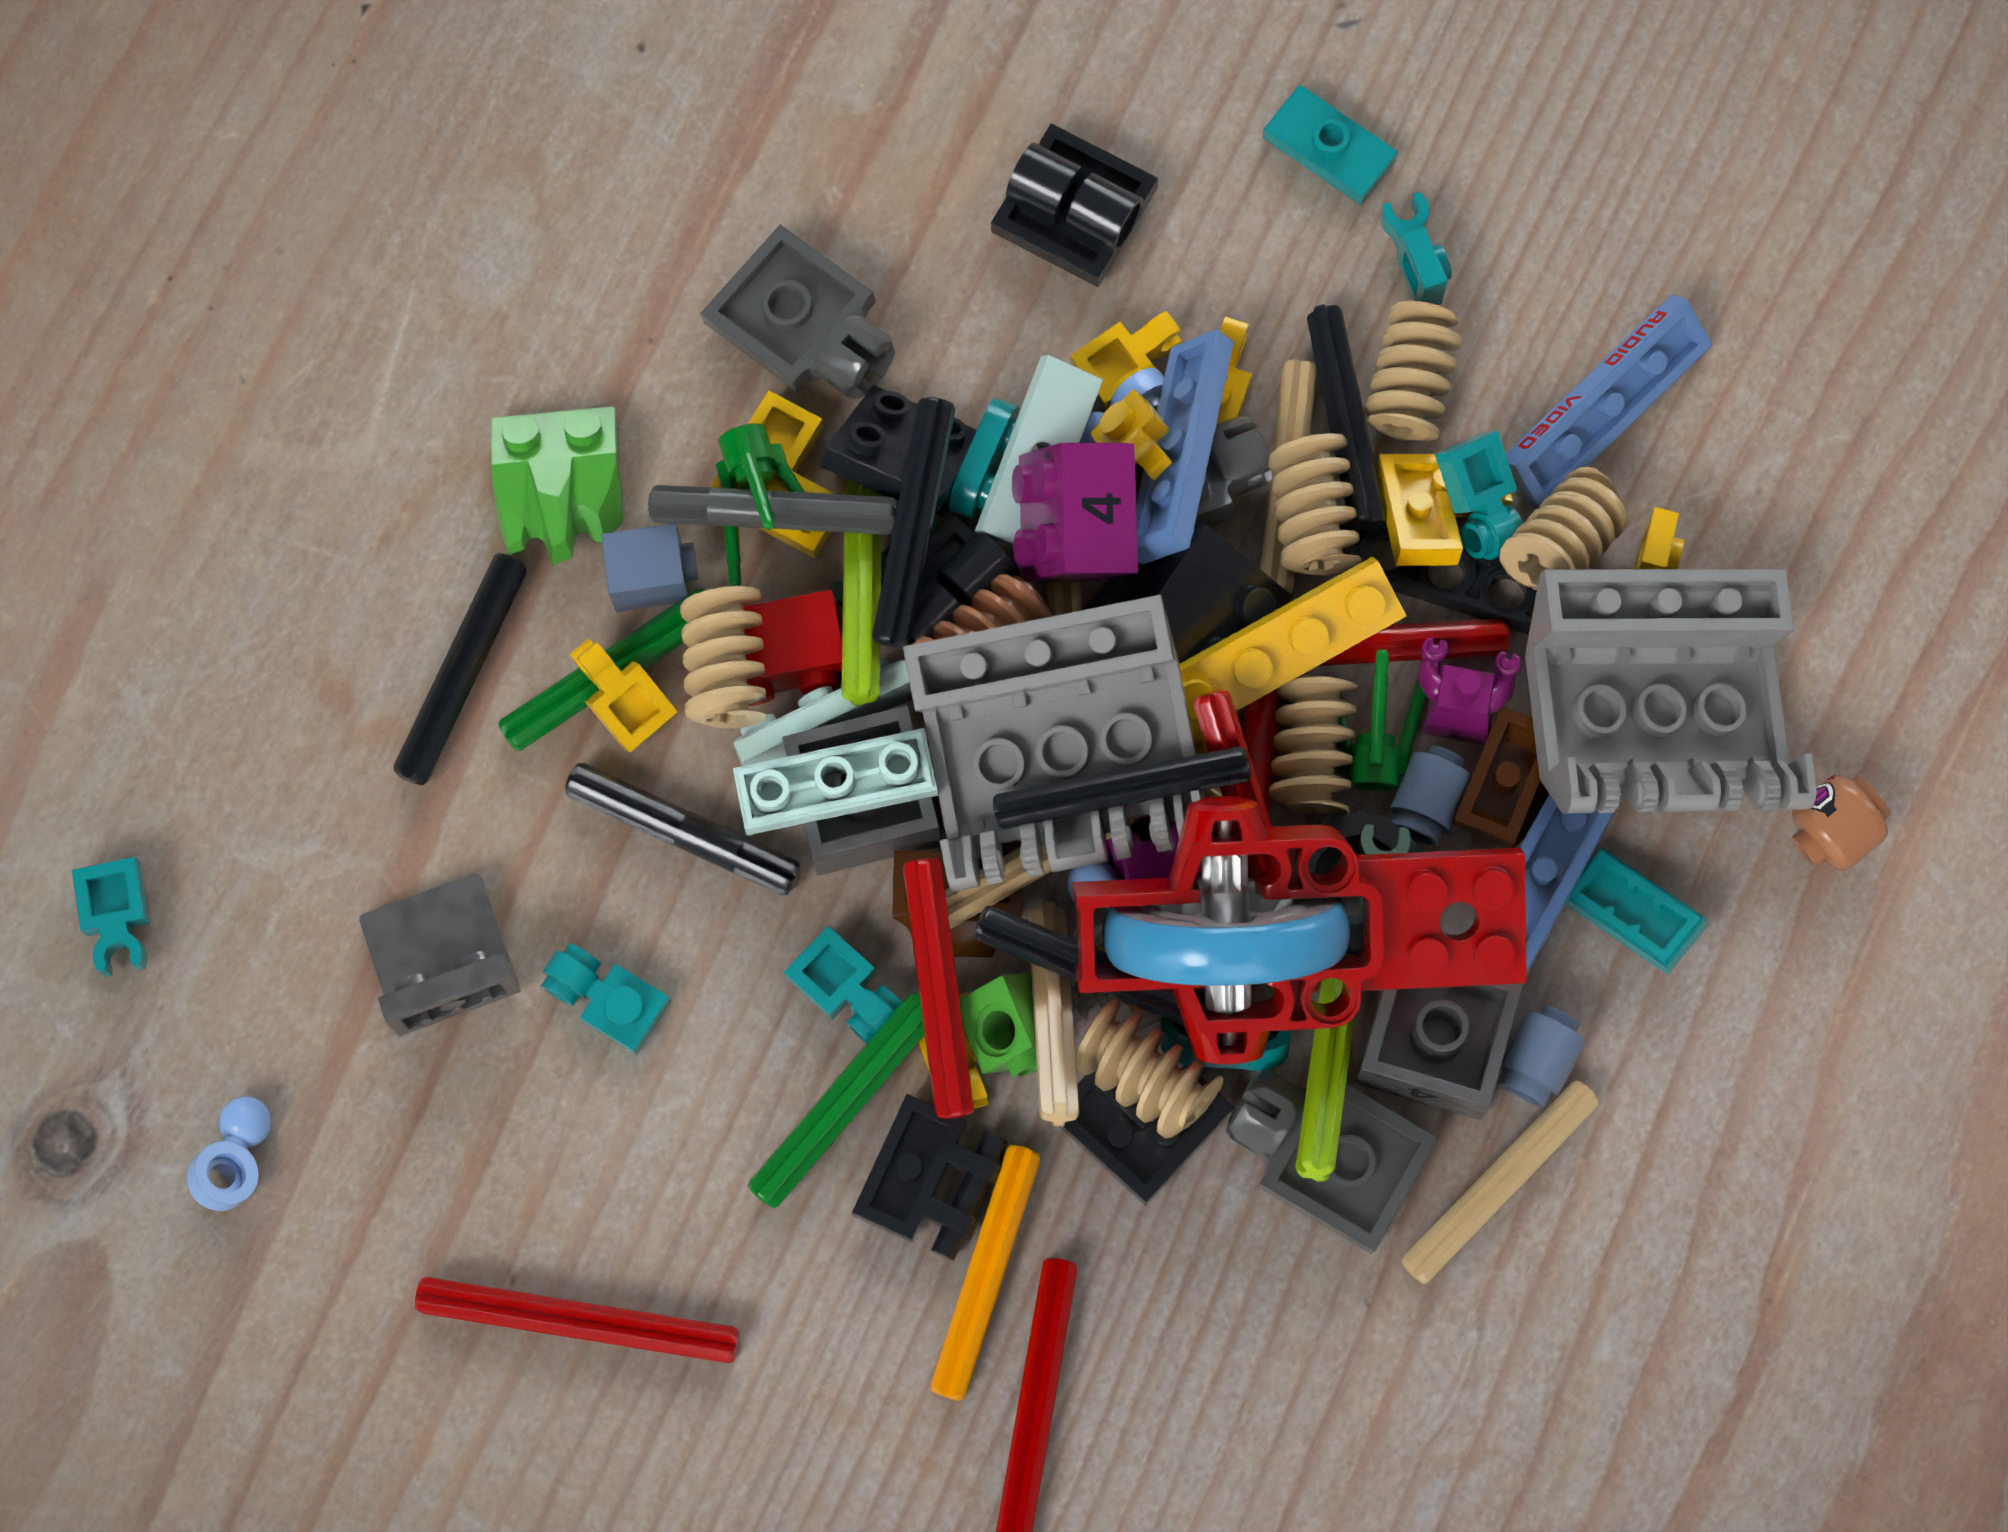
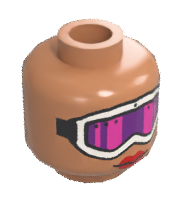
(1841, 824)

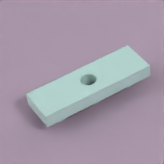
(1051, 414)
(819, 709)
(794, 792)

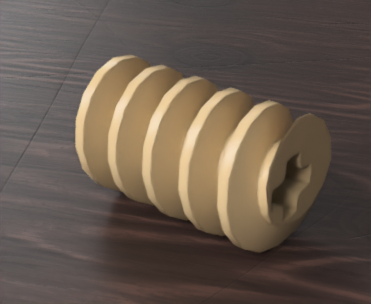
(1409, 371)
(1310, 505)
(1567, 528)
(719, 657)
(1312, 745)
(1143, 1072)

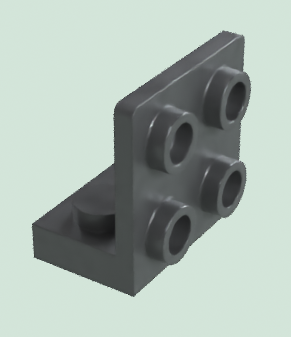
(438, 954)

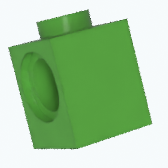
(987, 1025)

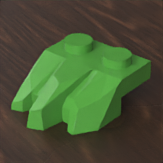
(556, 478)

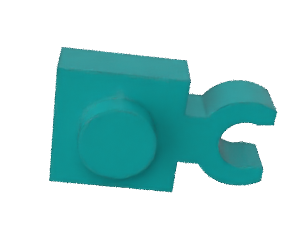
(109, 904)

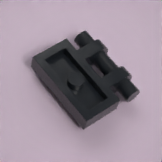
(910, 1171)

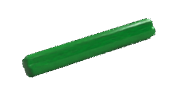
(569, 694)
(840, 1103)

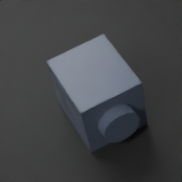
(648, 567)

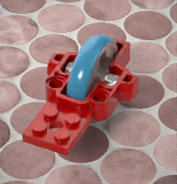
(1295, 927)

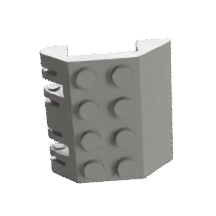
(1662, 690)
(1048, 708)

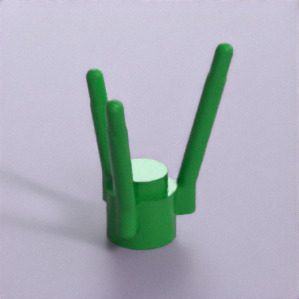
(750, 462)
(1375, 758)

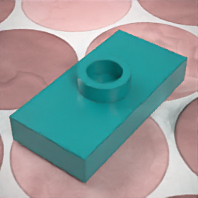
(1330, 144)
(1636, 911)

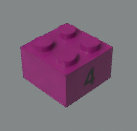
(1076, 512)

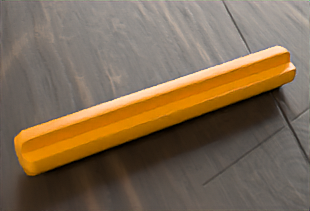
(985, 1273)

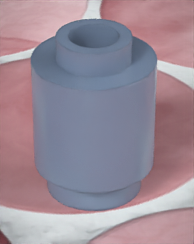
(1430, 794)
(1541, 1055)

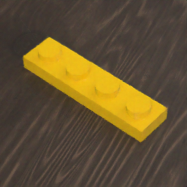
(1294, 638)

